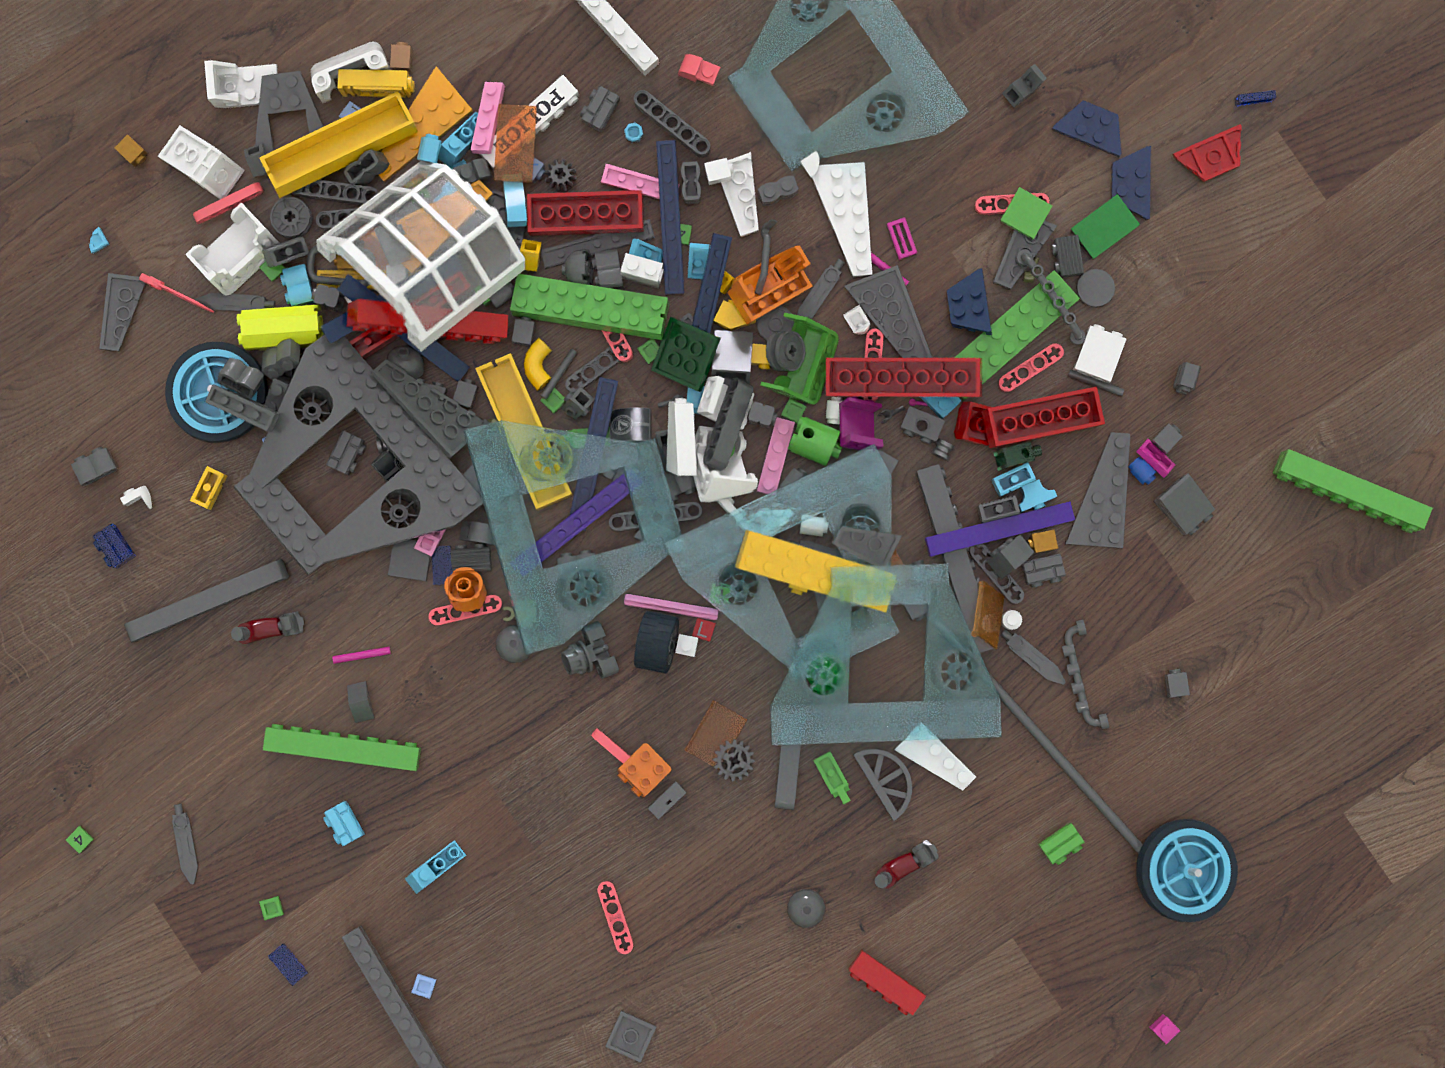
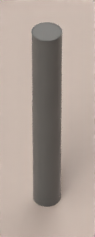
(558, 374)
(1095, 382)

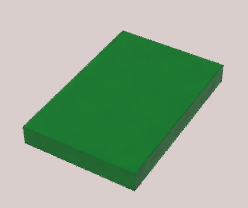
(1105, 226)

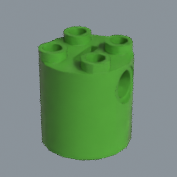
(820, 443)

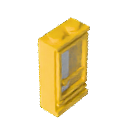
(375, 83)

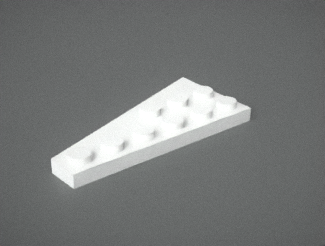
(845, 202)

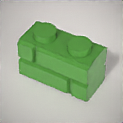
(1061, 844)

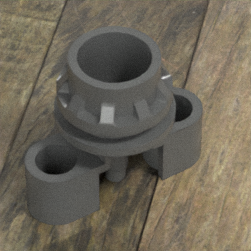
(579, 657)

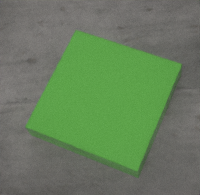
(1026, 213)

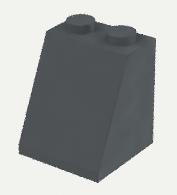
(1185, 505)

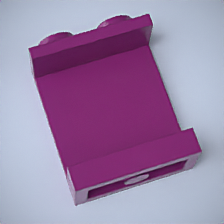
(858, 423)

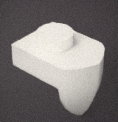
(857, 320)
(133, 495)

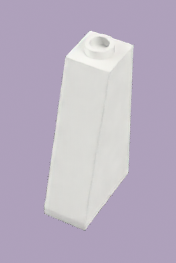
(681, 438)

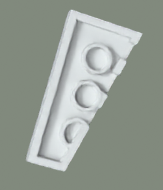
(741, 195)
(937, 759)

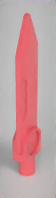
(159, 285)

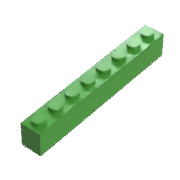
(342, 748)

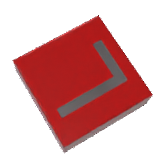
(703, 629)

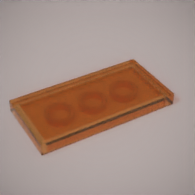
(515, 143)

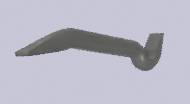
(765, 255)

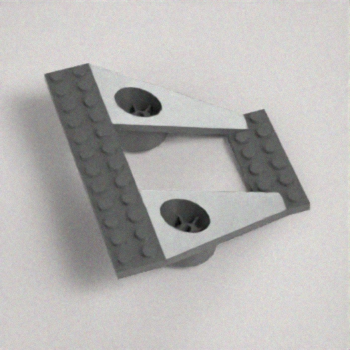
(427, 481)

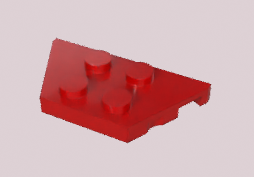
(1213, 155)

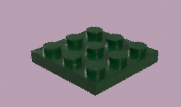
(685, 354)

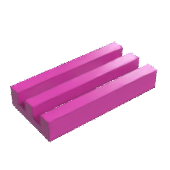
(906, 253)
(1155, 458)

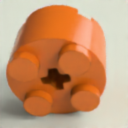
(465, 589)

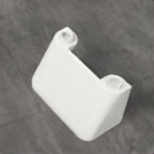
(326, 71)
(235, 253)
(719, 485)

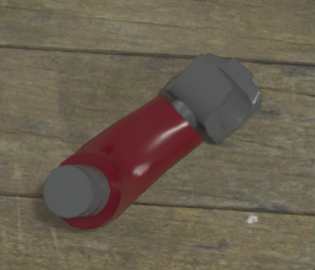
(258, 629)
(901, 866)

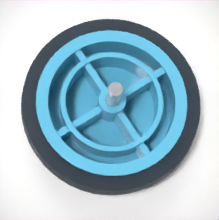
(190, 385)
(1186, 870)

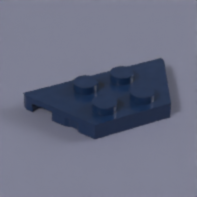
(1093, 127)
(1132, 181)
(969, 304)

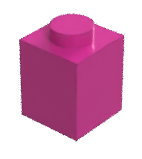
(1164, 1028)

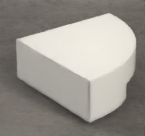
(811, 163)

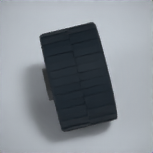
(656, 642)

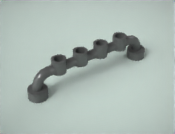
(1077, 335)
(1073, 669)

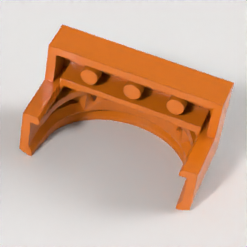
(775, 291)

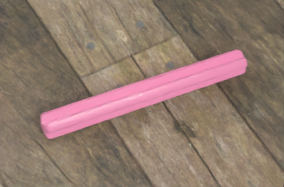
(671, 607)

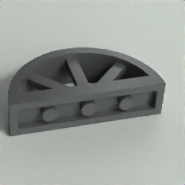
(243, 407)
(877, 785)

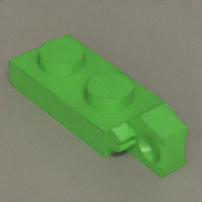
(833, 776)

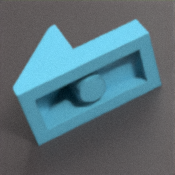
(646, 250)
(697, 260)

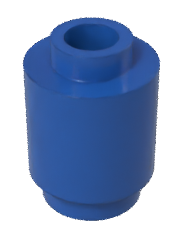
(1142, 471)

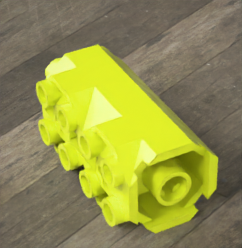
(270, 326)

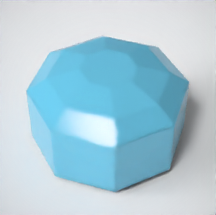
(633, 132)

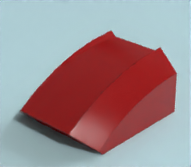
(970, 424)

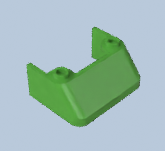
(808, 380)

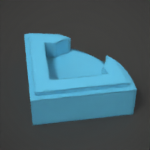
(97, 241)

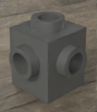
(577, 403)

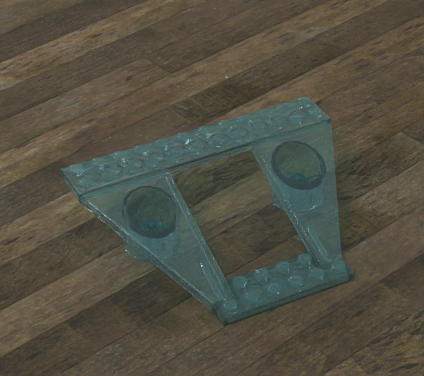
(913, 86)
(507, 471)
(841, 492)
(944, 713)

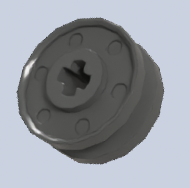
(283, 209)
(785, 351)

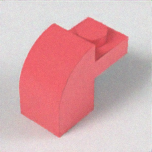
(695, 69)

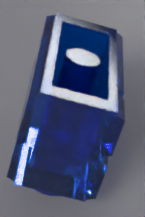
(113, 546)

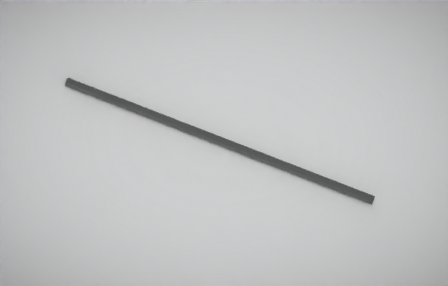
(1066, 766)

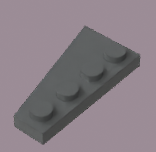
(1009, 269)
(119, 307)

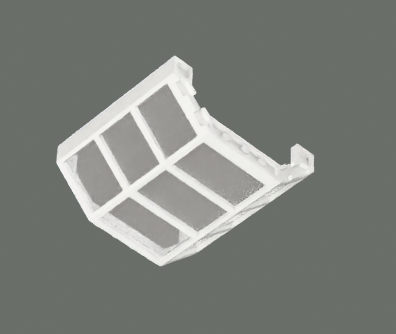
(428, 249)

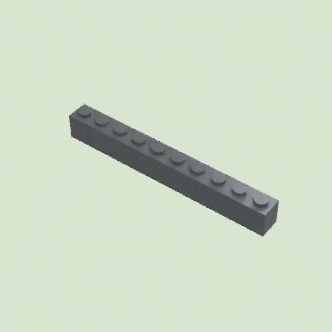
(960, 567)
(392, 999)

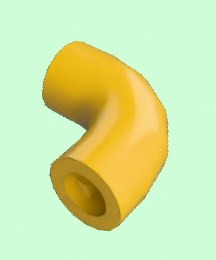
(533, 364)

